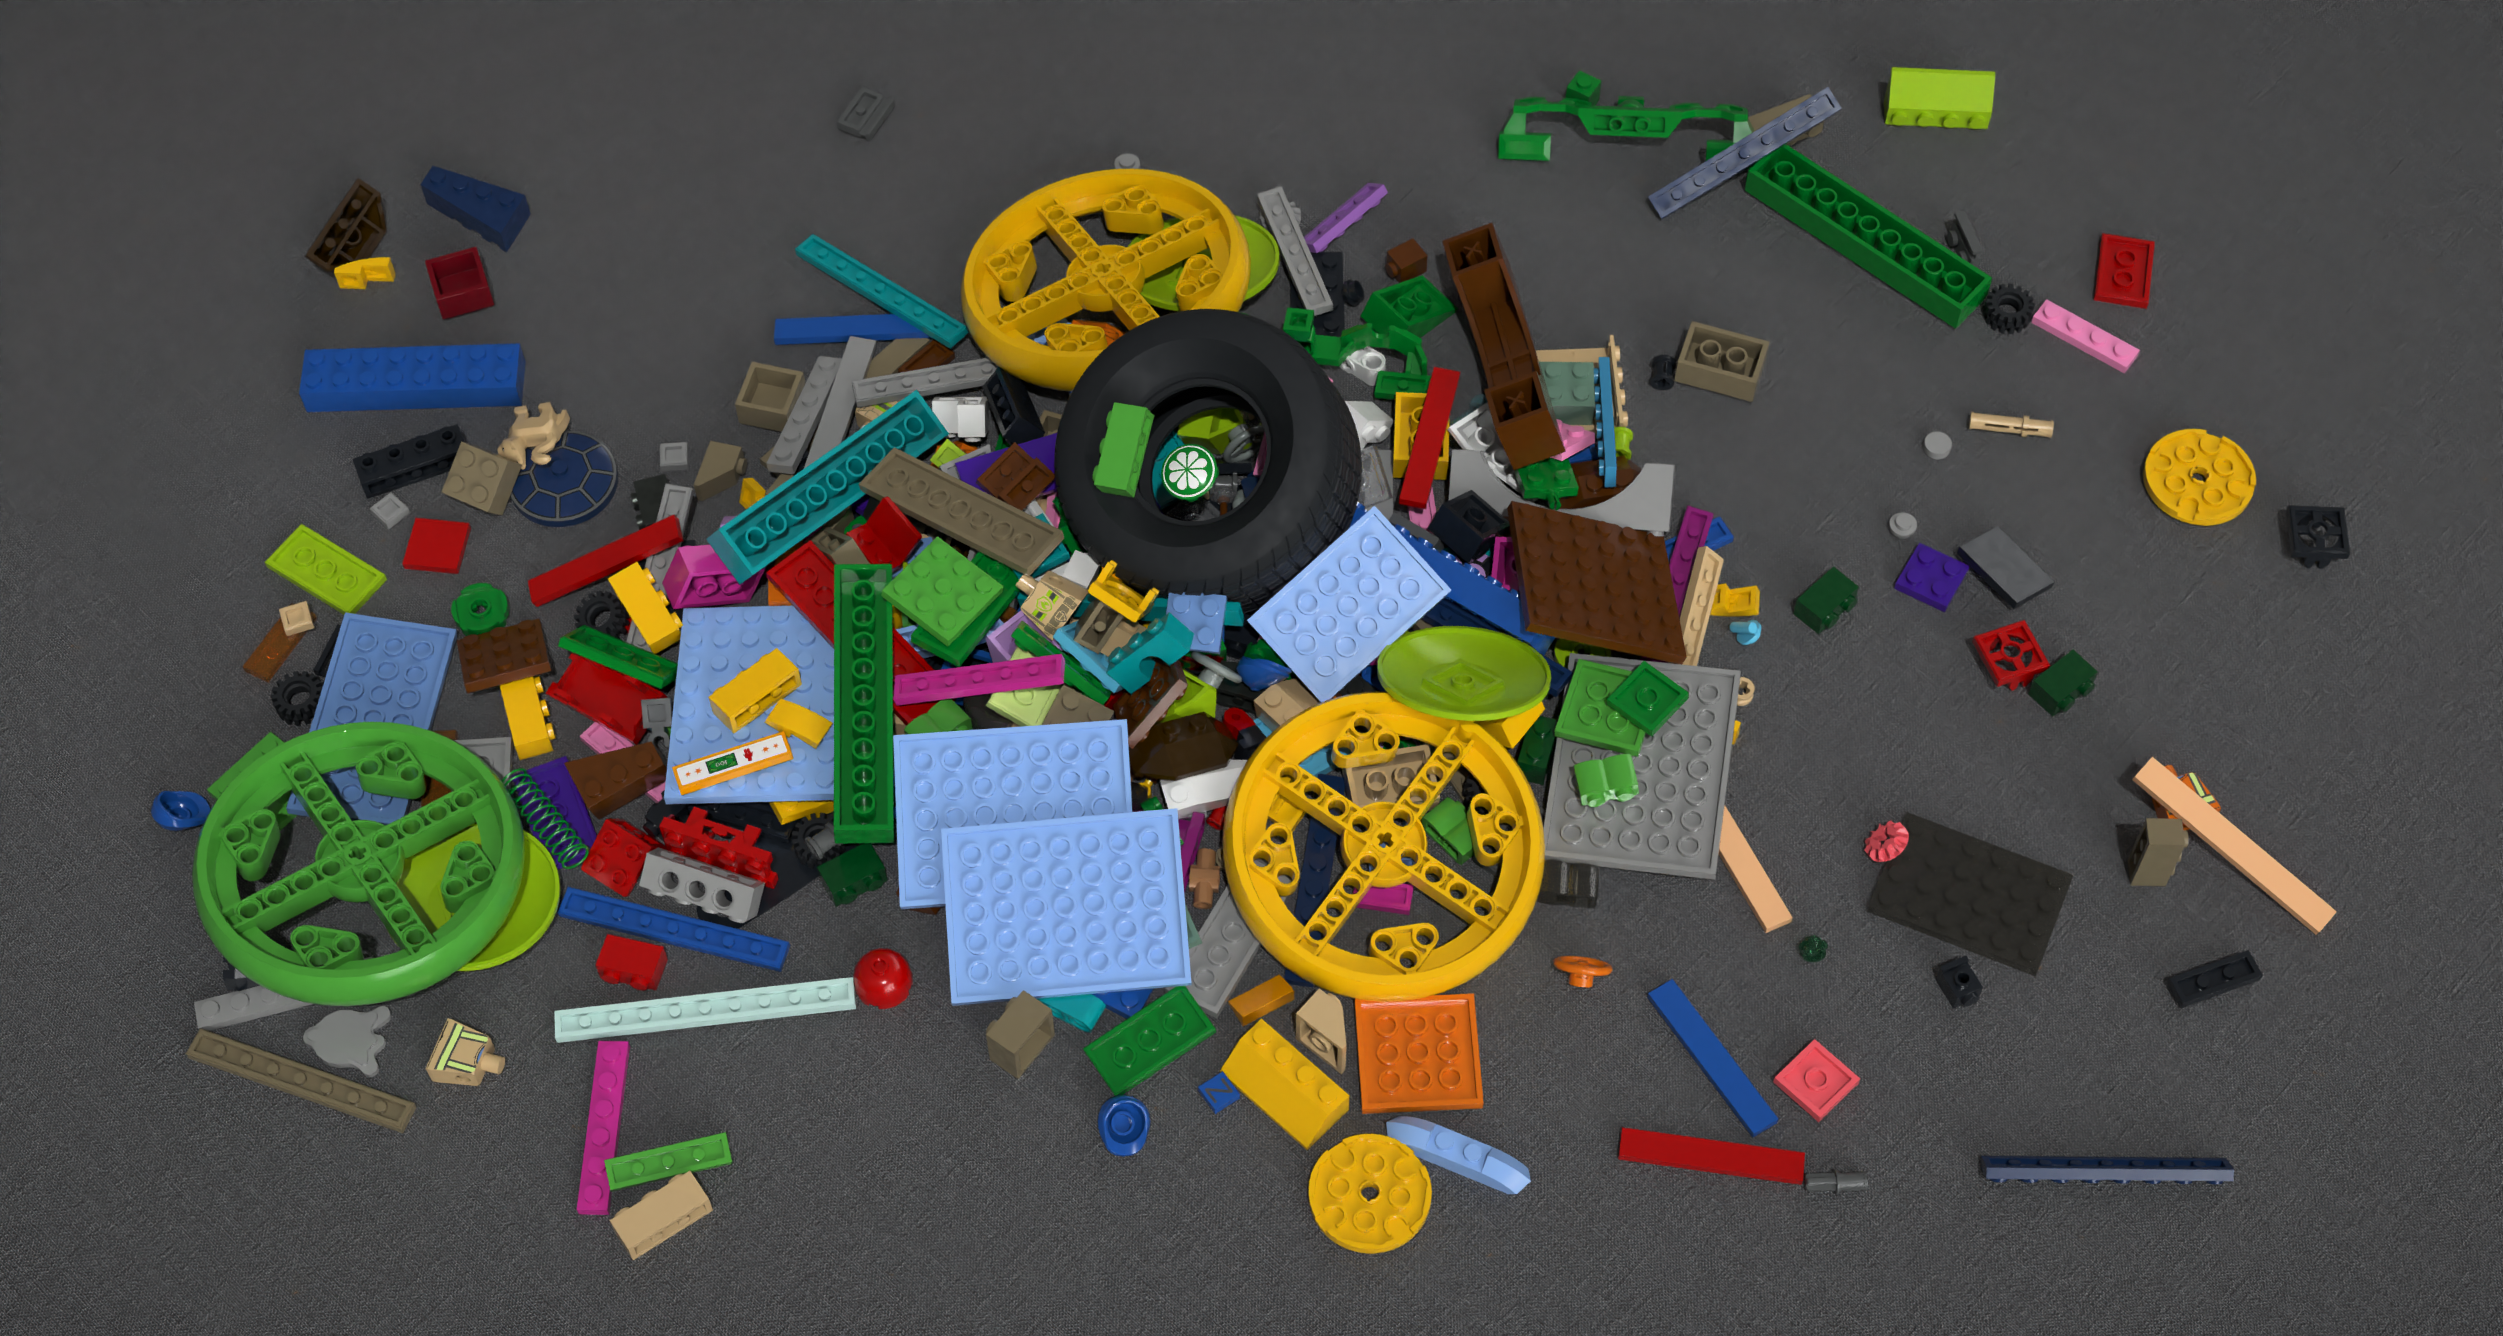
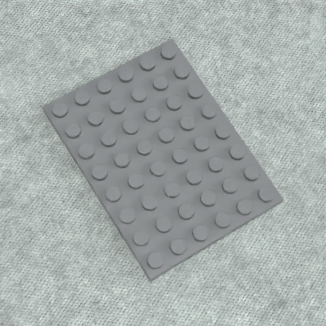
(1680, 780)

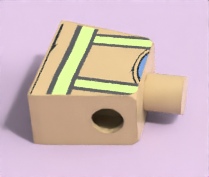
(463, 1056)

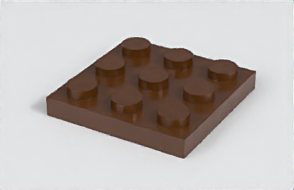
(503, 655)
(1151, 700)

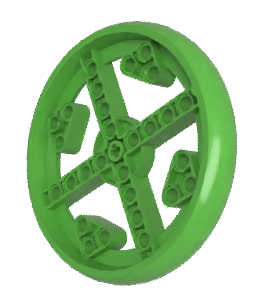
(389, 763)

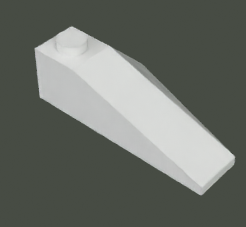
(1478, 433)
(1202, 791)

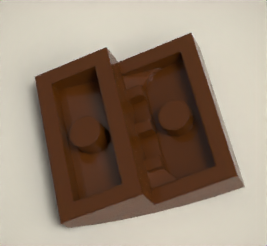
(1016, 478)

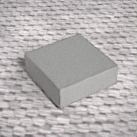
(674, 456)
(389, 510)

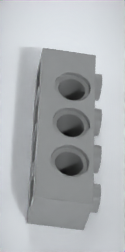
(744, 890)

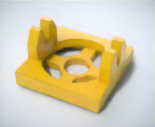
(1120, 596)

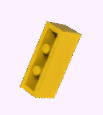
(646, 607)
(755, 690)
(527, 717)

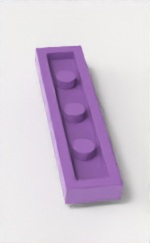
(1344, 216)

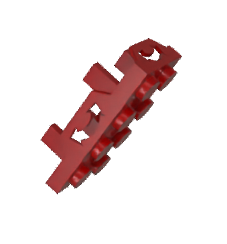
(604, 696)
(737, 856)

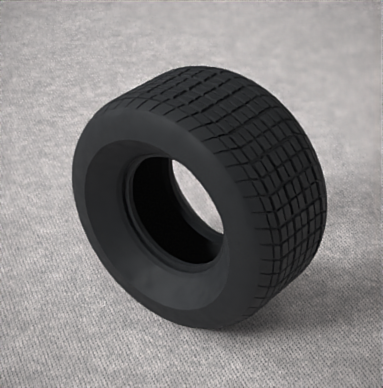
(1197, 365)

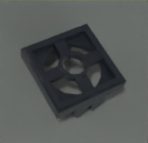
(2318, 515)

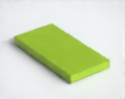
(325, 570)

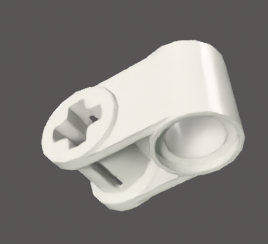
(1365, 365)

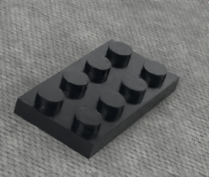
(1331, 271)

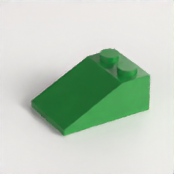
(1409, 306)

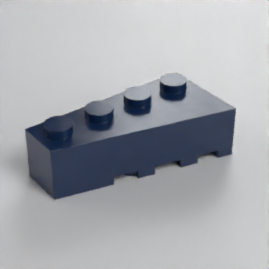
(478, 205)

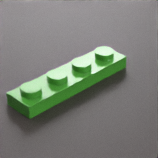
(668, 1161)

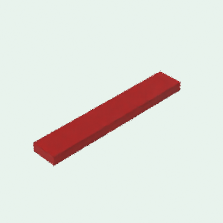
(1429, 438)
(605, 560)
(1711, 1156)

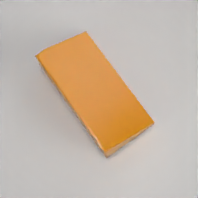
(1261, 1000)

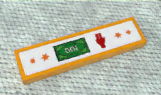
(732, 763)

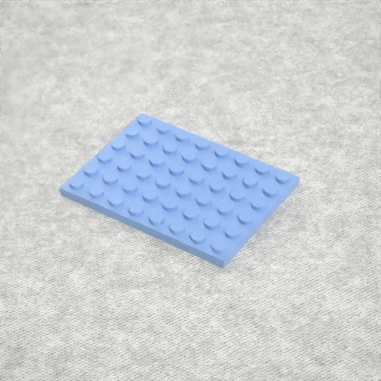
(711, 653)
(996, 780)
(1065, 906)

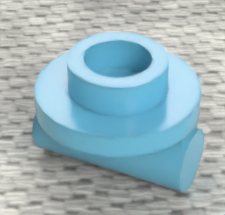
(1746, 632)

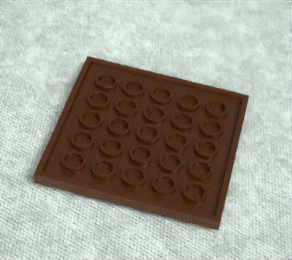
(1595, 583)

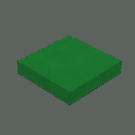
(1647, 698)

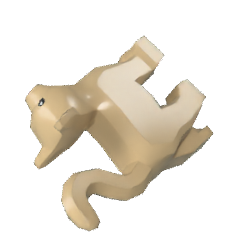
(536, 432)

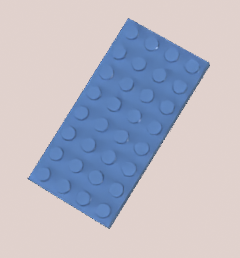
(379, 675)

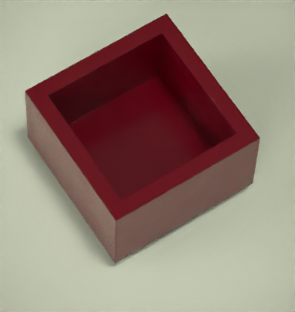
(459, 283)

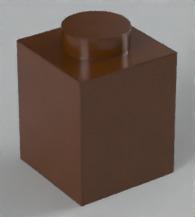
(1406, 261)

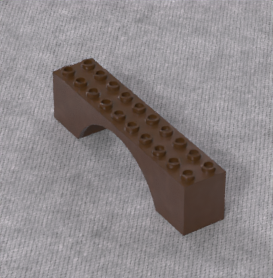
(1505, 344)

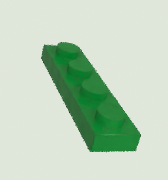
(1074, 674)

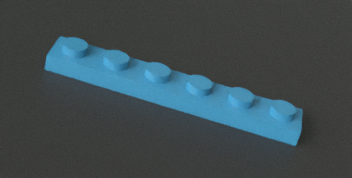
(1605, 427)

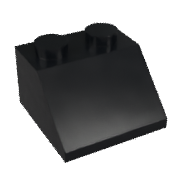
(1468, 526)

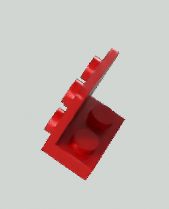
(886, 536)
(619, 855)

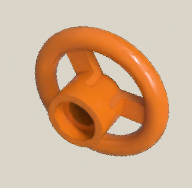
(1582, 969)

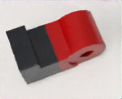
(1244, 731)

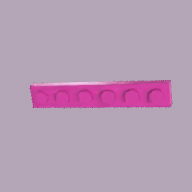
(979, 679)
(603, 1126)

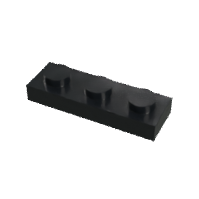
(2214, 979)

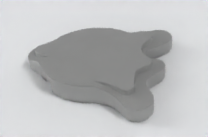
(349, 1039)

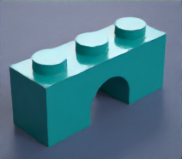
(1162, 639)

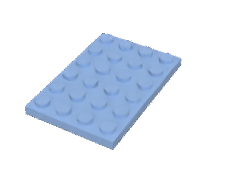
(1349, 605)

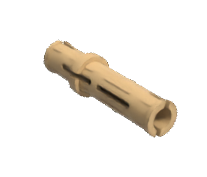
(2011, 424)

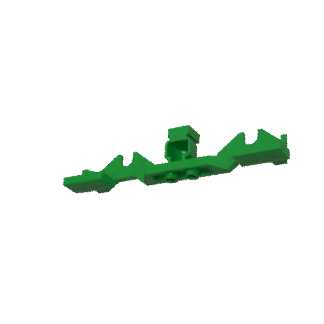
(1626, 119)
(1335, 350)

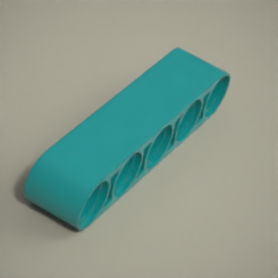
(1076, 1010)

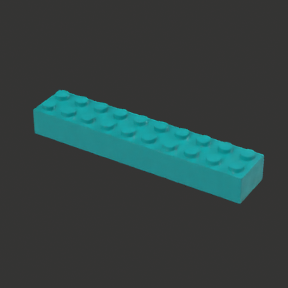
(822, 488)

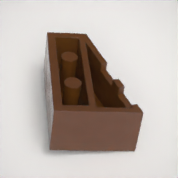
(617, 776)

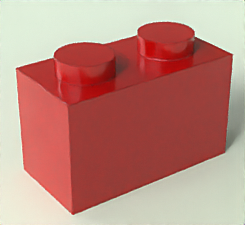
(631, 962)

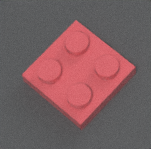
(1816, 1080)

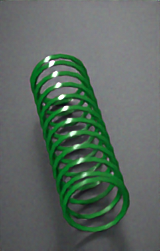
(511, 790)

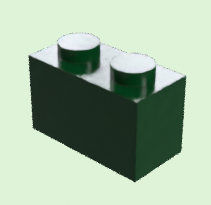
(1826, 600)
(2063, 683)
(1538, 749)
(852, 874)

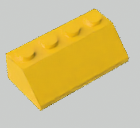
(1285, 1084)

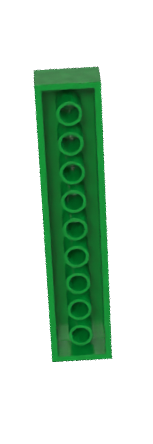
(1869, 234)
(863, 705)

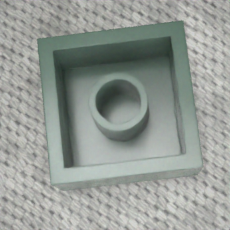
(1571, 390)

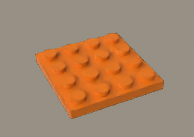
(1418, 1054)

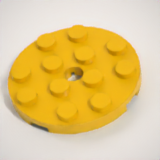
(2191, 451)
(1383, 1221)

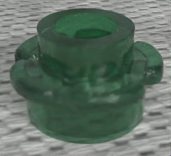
(1813, 948)

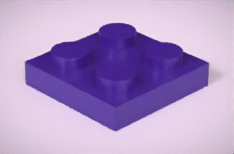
(1932, 577)

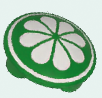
(1189, 472)

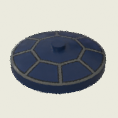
(570, 486)

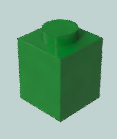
(1584, 87)

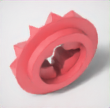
(1892, 847)

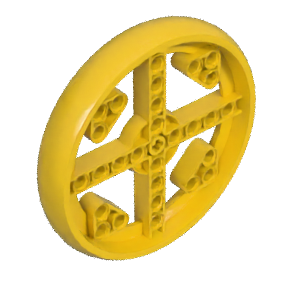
(1098, 276)
(1382, 975)

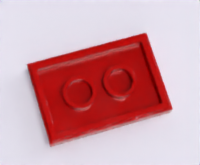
(2124, 271)

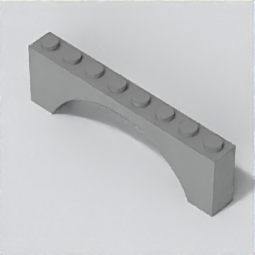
(1641, 505)

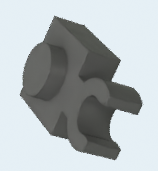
(657, 715)

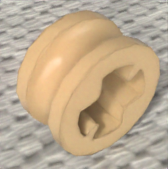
(1748, 685)

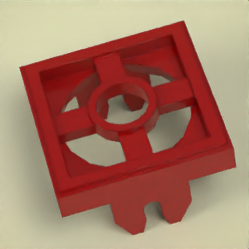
(1987, 642)

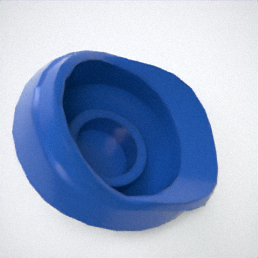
(1261, 673)
(179, 810)
(1124, 1125)

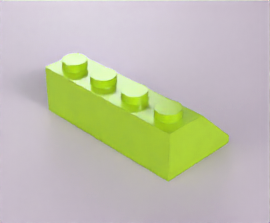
(1939, 98)

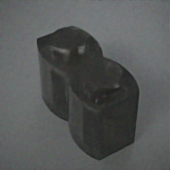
(1569, 884)

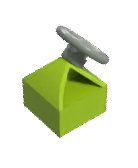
(1222, 433)
(1201, 689)

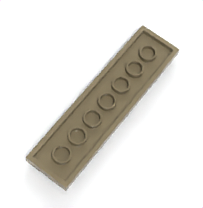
(962, 511)

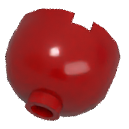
(882, 978)

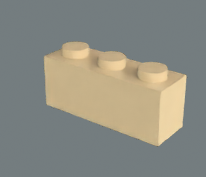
(661, 1214)

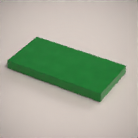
(620, 656)
(1149, 1040)

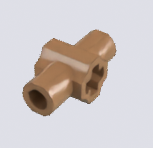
(1204, 878)

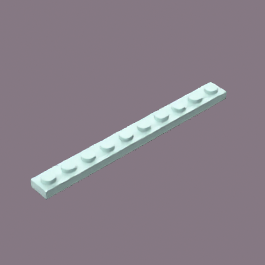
(704, 1009)

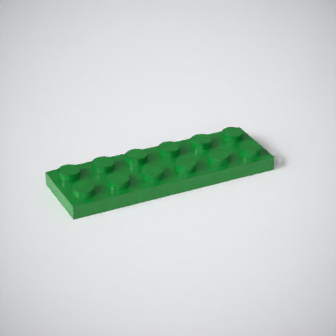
(966, 642)

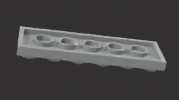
(1225, 952)

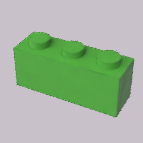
(1123, 449)

